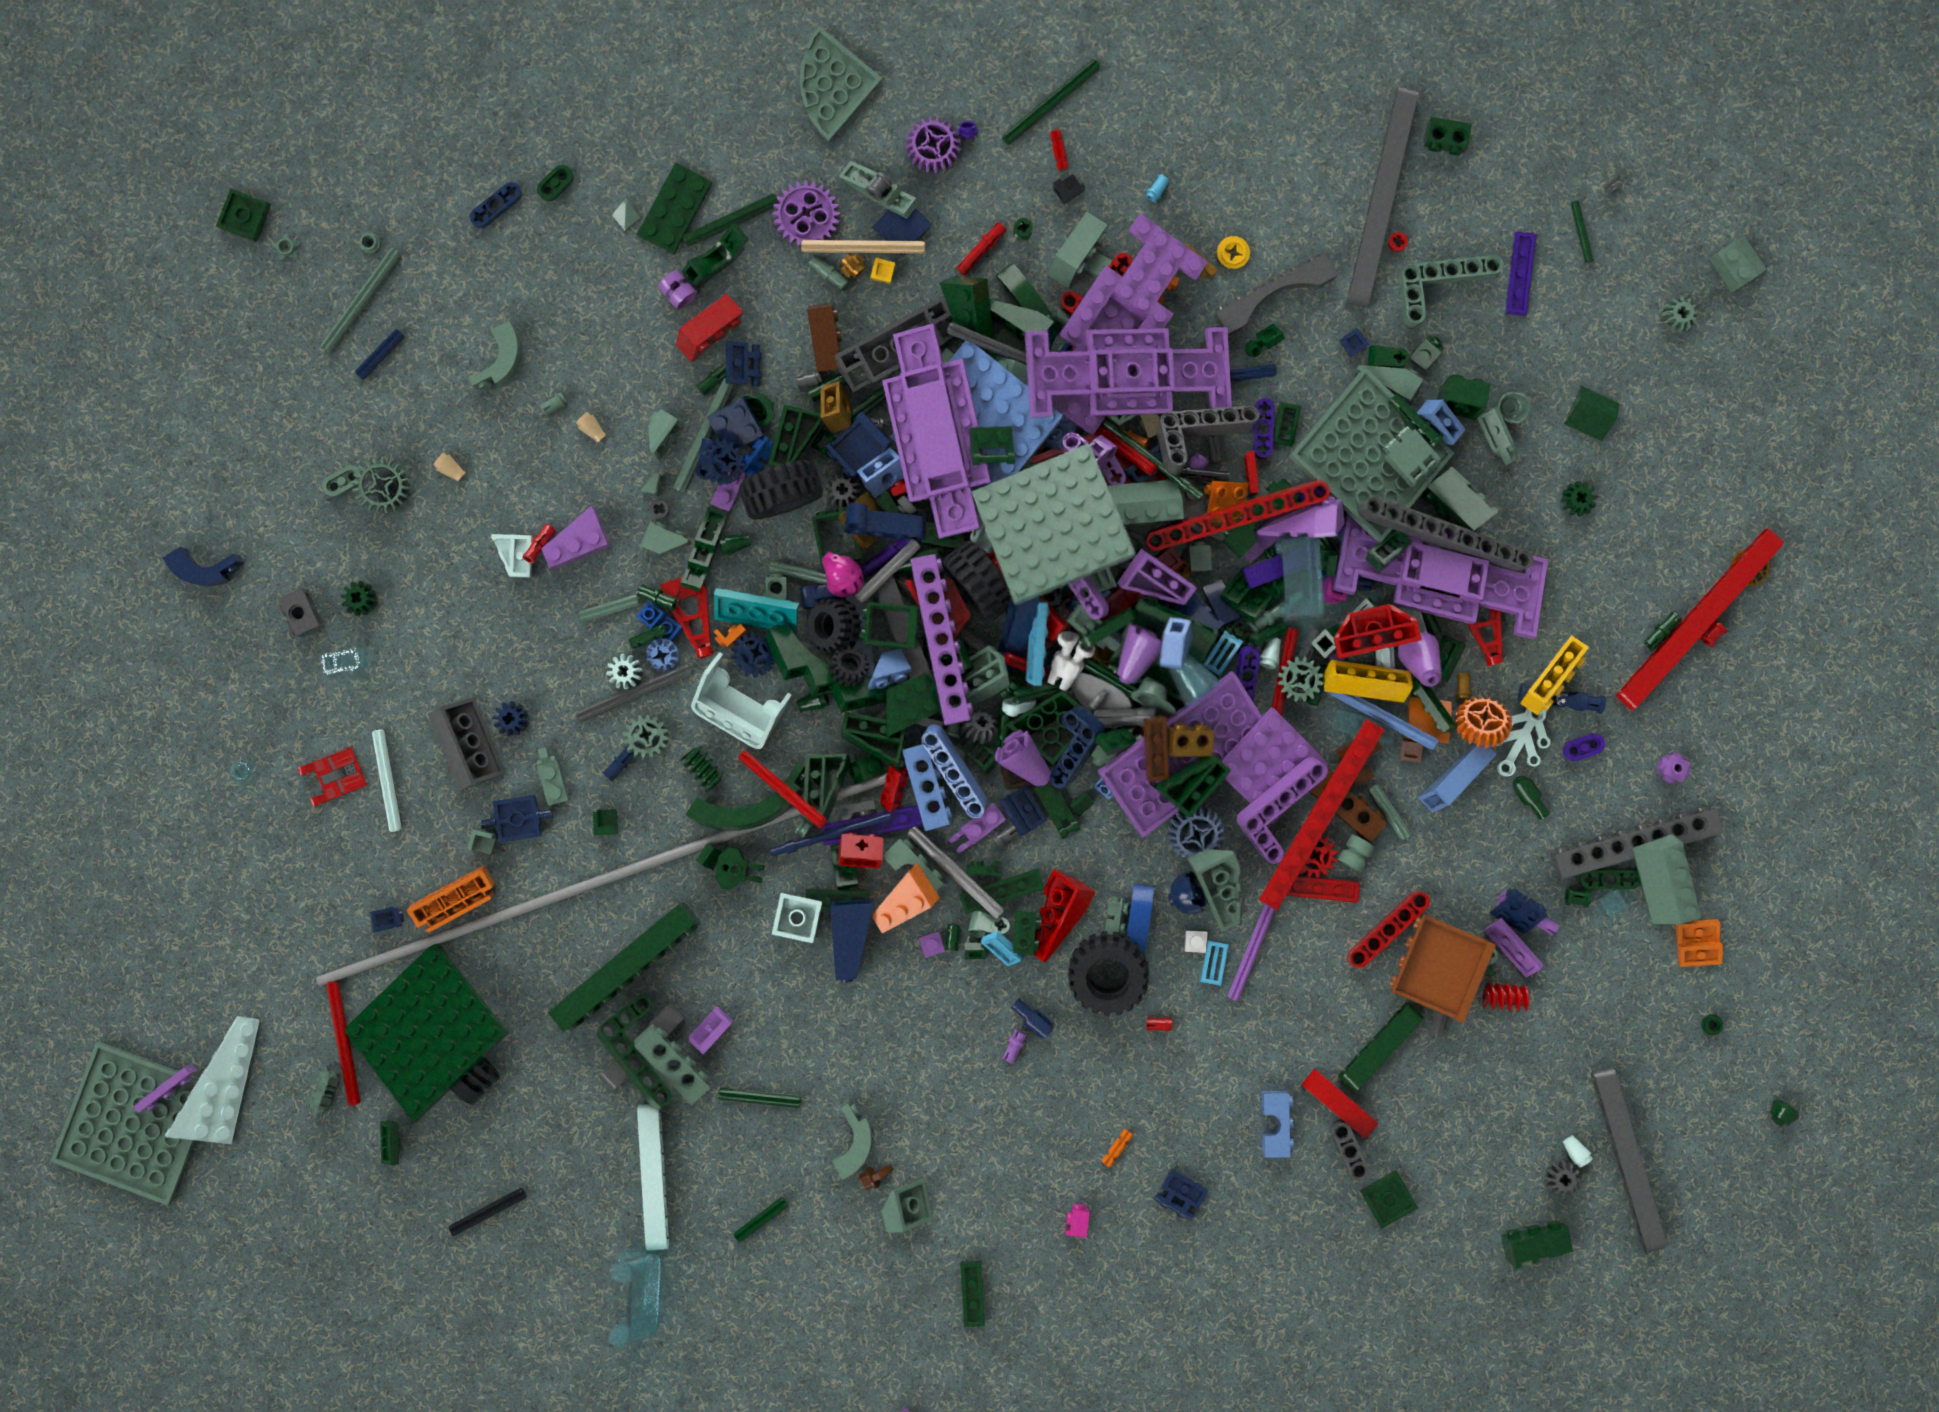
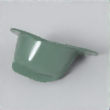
(1153, 695)

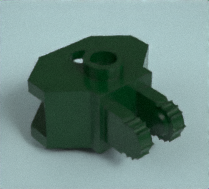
(737, 869)

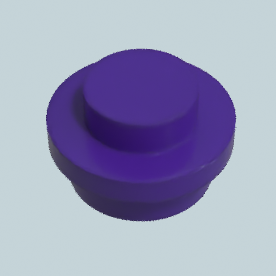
(967, 130)

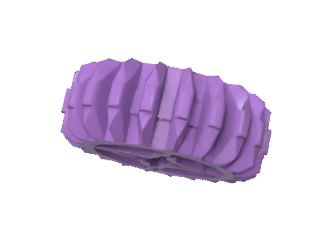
(927, 128)

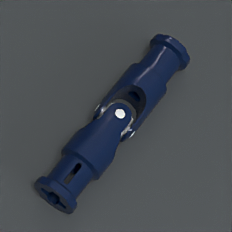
(1574, 700)

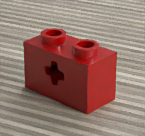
(868, 857)

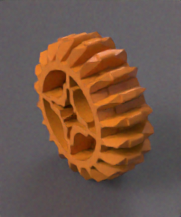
(1496, 722)

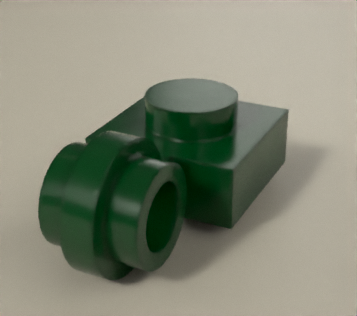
(1267, 337)

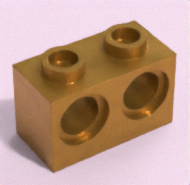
(1189, 744)

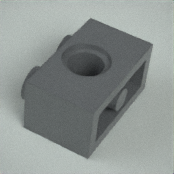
(311, 619)

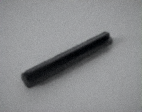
(487, 1211)

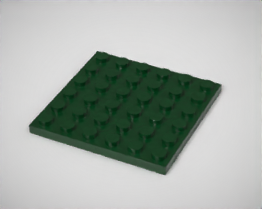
(425, 1032)

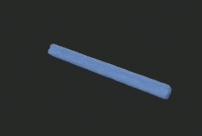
(1388, 719)

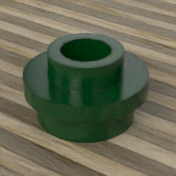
(1718, 1024)

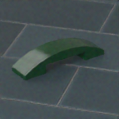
(1023, 291)

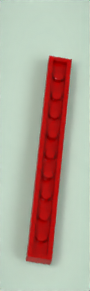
(1321, 814)

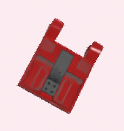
(336, 774)

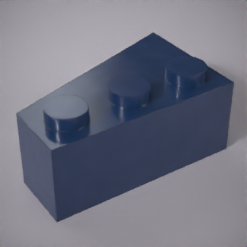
(1196, 610)

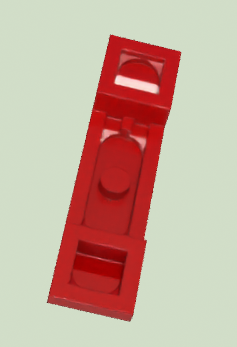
(1339, 1103)

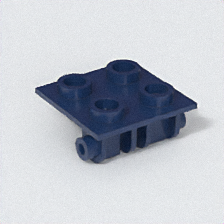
(1519, 912)

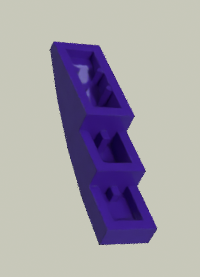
(1264, 571)

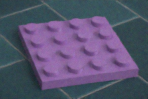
(1266, 756)

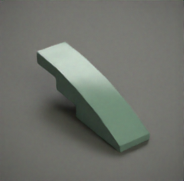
(892, 198)

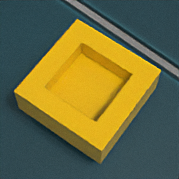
(883, 270)

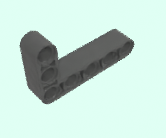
(1199, 427)

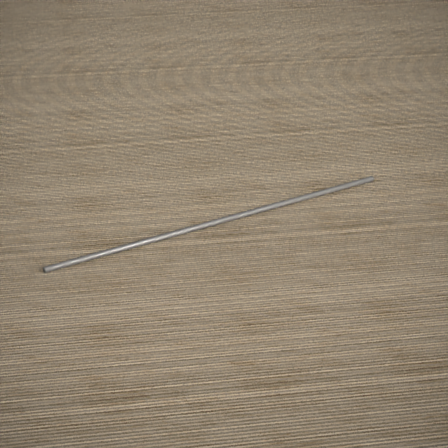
(582, 887)

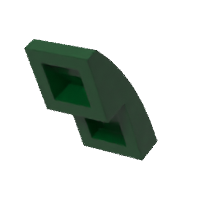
(845, 875)

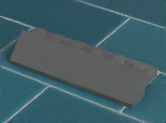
(877, 353)

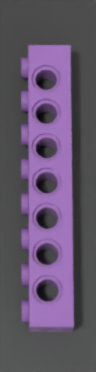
(920, 567)

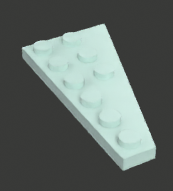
(217, 1096)

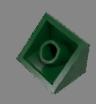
(1592, 413)

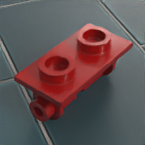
(891, 796)

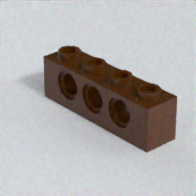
(1368, 829)

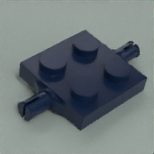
(517, 818)

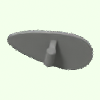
(1099, 694)

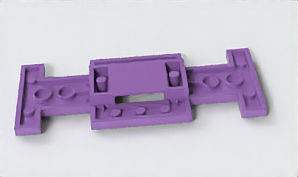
(1125, 302)
(1446, 571)

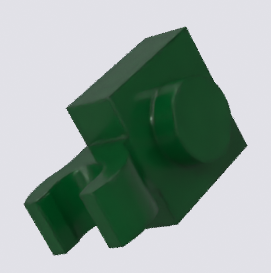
(978, 868)

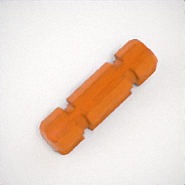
(1117, 1148)

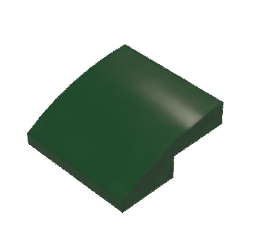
(1247, 601)

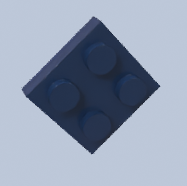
(736, 423)

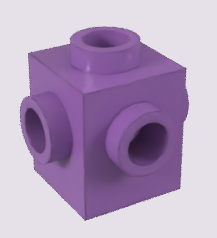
(1666, 768)

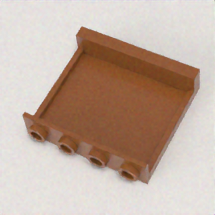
(1442, 967)

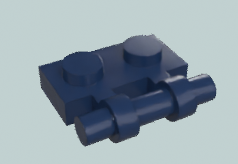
(737, 363)
(1183, 1188)

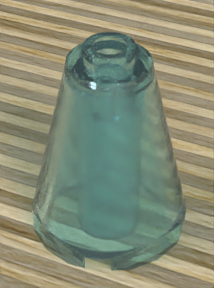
(1193, 680)

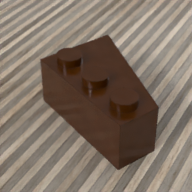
(824, 335)

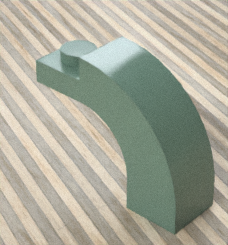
(507, 360)
(855, 1156)

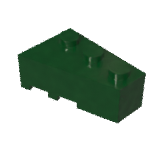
(969, 303)
(793, 434)
(870, 736)
(824, 780)
(1193, 783)
(1536, 1243)

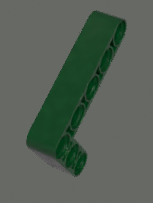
(632, 1053)

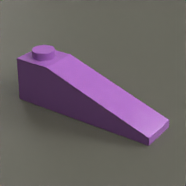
(1317, 520)

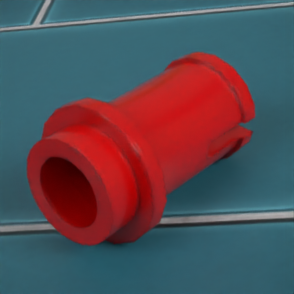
(1161, 1024)

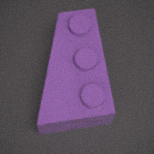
(1156, 579)

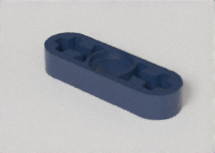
(487, 204)

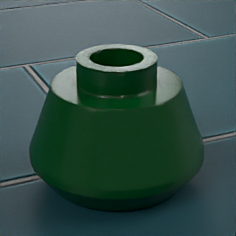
(1783, 1113)

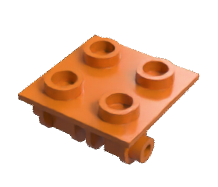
(1224, 495)

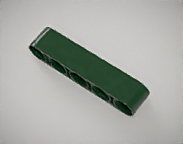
(1382, 1046)

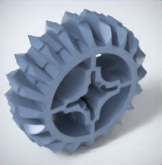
(1178, 840)

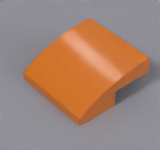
(1422, 720)
(1699, 943)

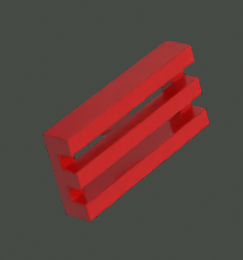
(1251, 473)

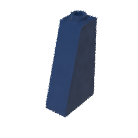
(849, 931)

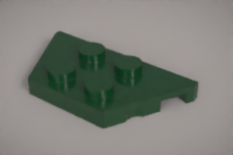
(912, 703)

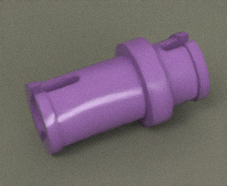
(1016, 1042)

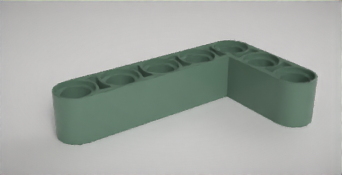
(1440, 276)

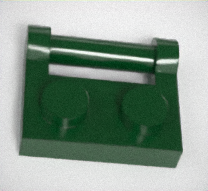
(991, 438)

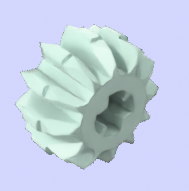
(625, 680)

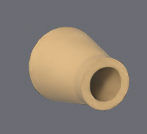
(590, 426)
(449, 467)

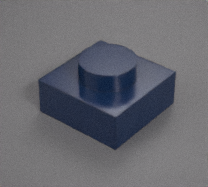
(1353, 342)

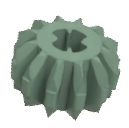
(1675, 319)

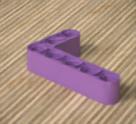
(1277, 805)

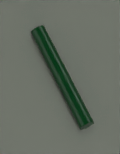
(1582, 232)

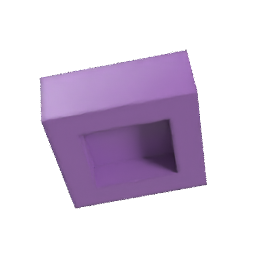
(931, 944)

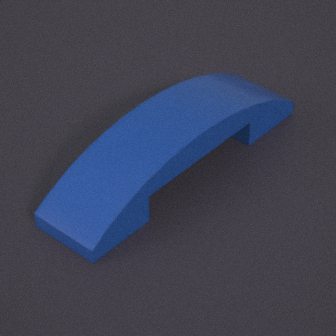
(1140, 915)

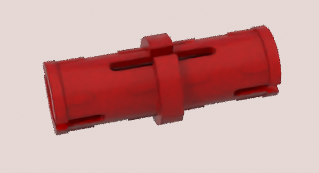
(536, 548)

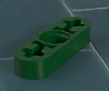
(1107, 628)
(1624, 884)

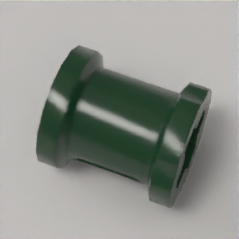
(1027, 225)
(1572, 895)

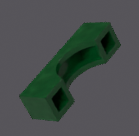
(1242, 538)

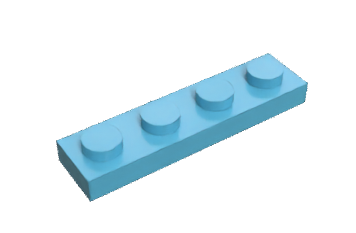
(1036, 645)

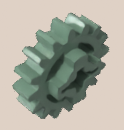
(1306, 688)
(653, 735)

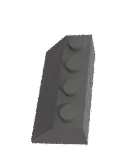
(466, 743)

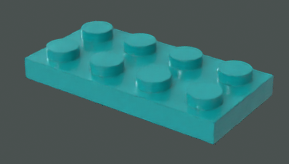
(754, 610)

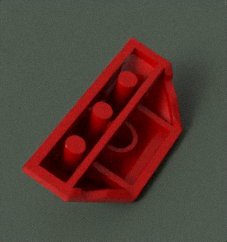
(1375, 630)

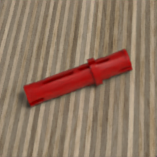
(988, 241)

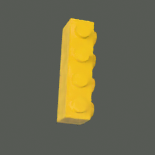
(1552, 678)
(1367, 681)

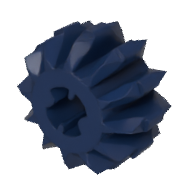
(514, 725)

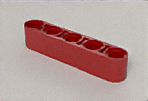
(1397, 925)

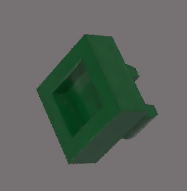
(974, 950)

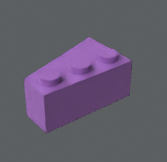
(578, 540)

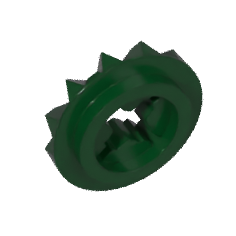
(1239, 630)

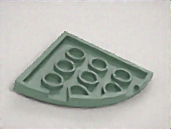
(833, 83)

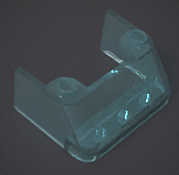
(1301, 578)

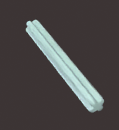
(386, 780)

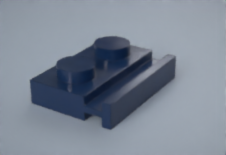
(1023, 810)

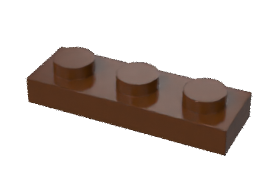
(1156, 748)

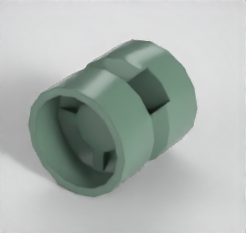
(1356, 852)

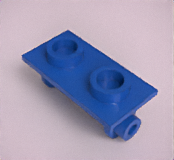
(760, 449)

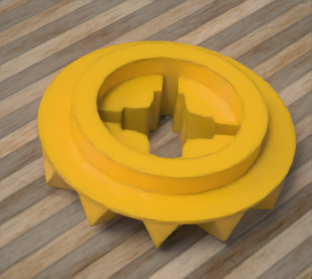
(1241, 248)

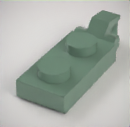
(1498, 435)
(1084, 623)
(551, 778)

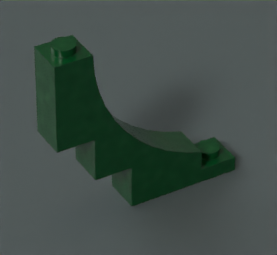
(797, 661)

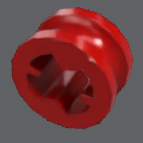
(1403, 238)

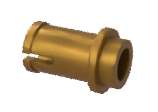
(1463, 686)

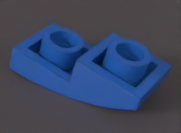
(654, 616)

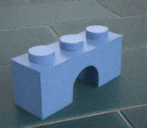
(1277, 1143)

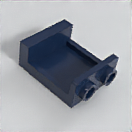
(858, 445)

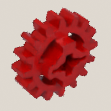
(1319, 863)

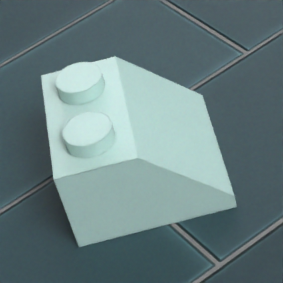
(797, 918)

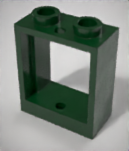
(824, 516)
(912, 625)

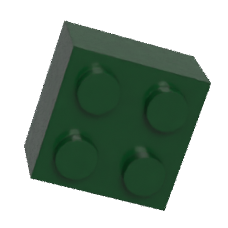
(1465, 396)

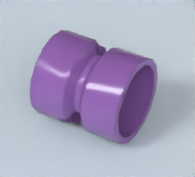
(678, 296)

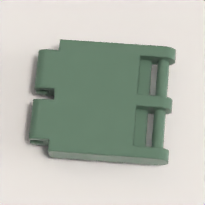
(1409, 454)

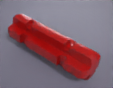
(1059, 150)

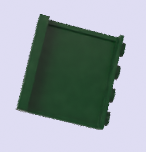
(1155, 618)

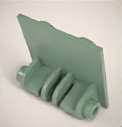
(318, 1099)

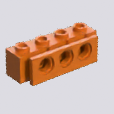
(451, 895)

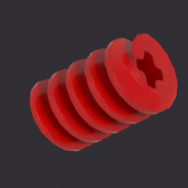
(1505, 995)

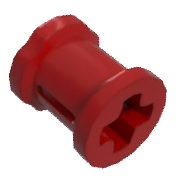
(1713, 633)

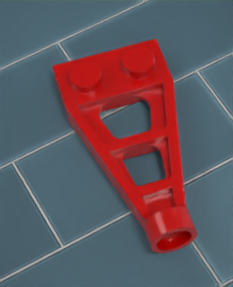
(674, 589)
(1496, 644)

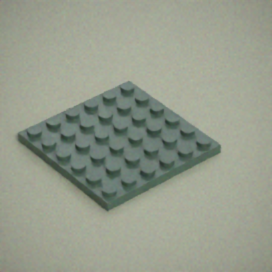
(1349, 451)
(1053, 524)
(113, 1140)

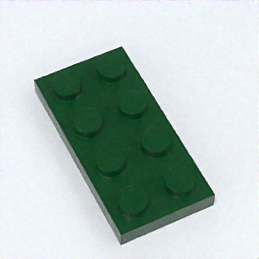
(674, 208)

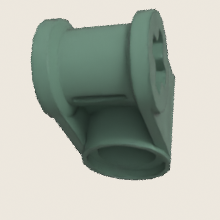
(984, 924)

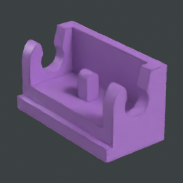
(710, 1030)

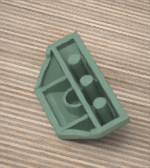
(986, 678)

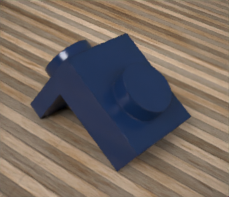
(386, 918)

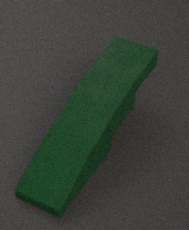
(704, 549)

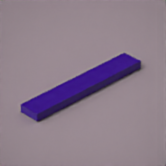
(901, 819)

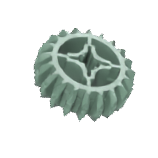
(371, 470)

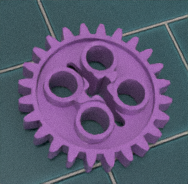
(795, 198)

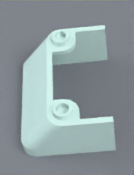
(734, 710)

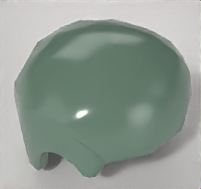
(1514, 402)

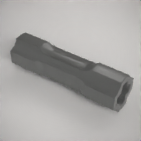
(1125, 717)

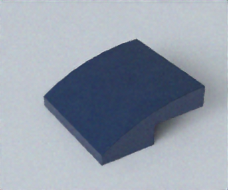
(898, 228)

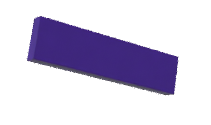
(1520, 273)

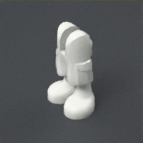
(1066, 666)

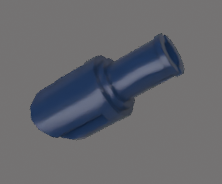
(1034, 1019)

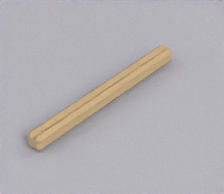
(853, 246)

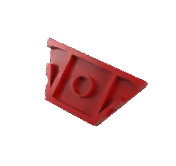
(959, 610)

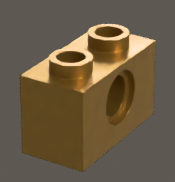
(835, 407)

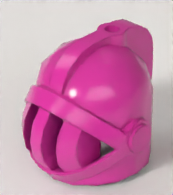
(842, 575)

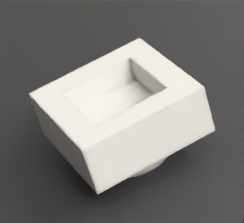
(1195, 941)

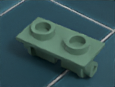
(1120, 911)

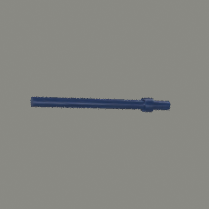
(792, 846)

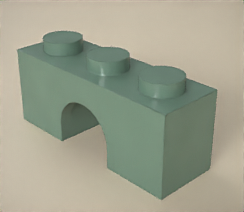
(902, 854)

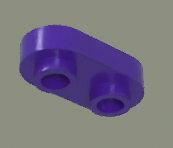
(1583, 748)

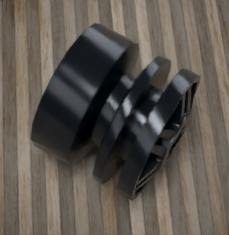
(470, 1086)

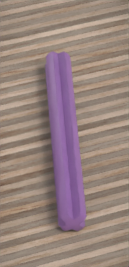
(1251, 953)

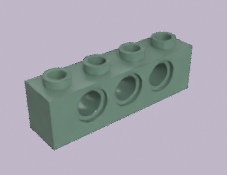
(689, 1089)

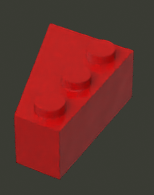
(708, 327)

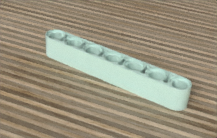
(652, 1177)

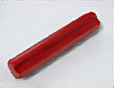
(1019, 662)

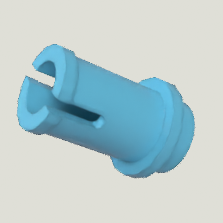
(1157, 189)

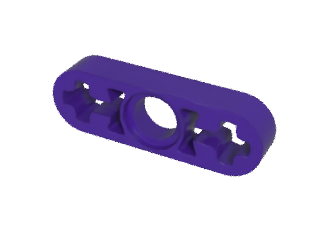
(1257, 443)
(1254, 662)

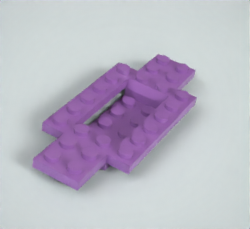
(928, 434)

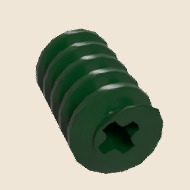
(703, 768)

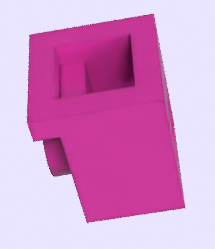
(1329, 595)
(1078, 1221)

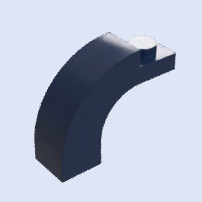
(185, 568)

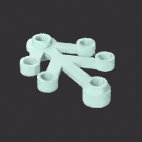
(1522, 737)

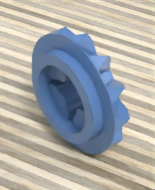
(664, 645)

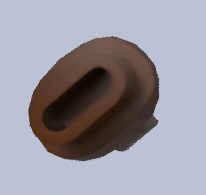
(871, 1178)

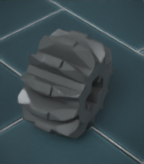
(836, 494)
(980, 726)
(1568, 1184)

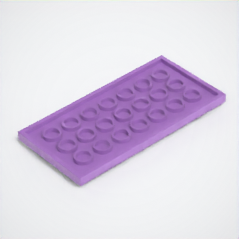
(1224, 710)

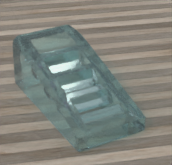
(357, 661)

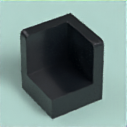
(1068, 188)

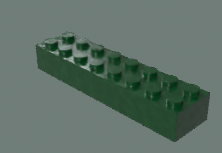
(620, 970)

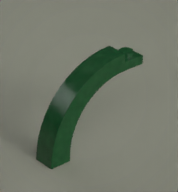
(750, 816)

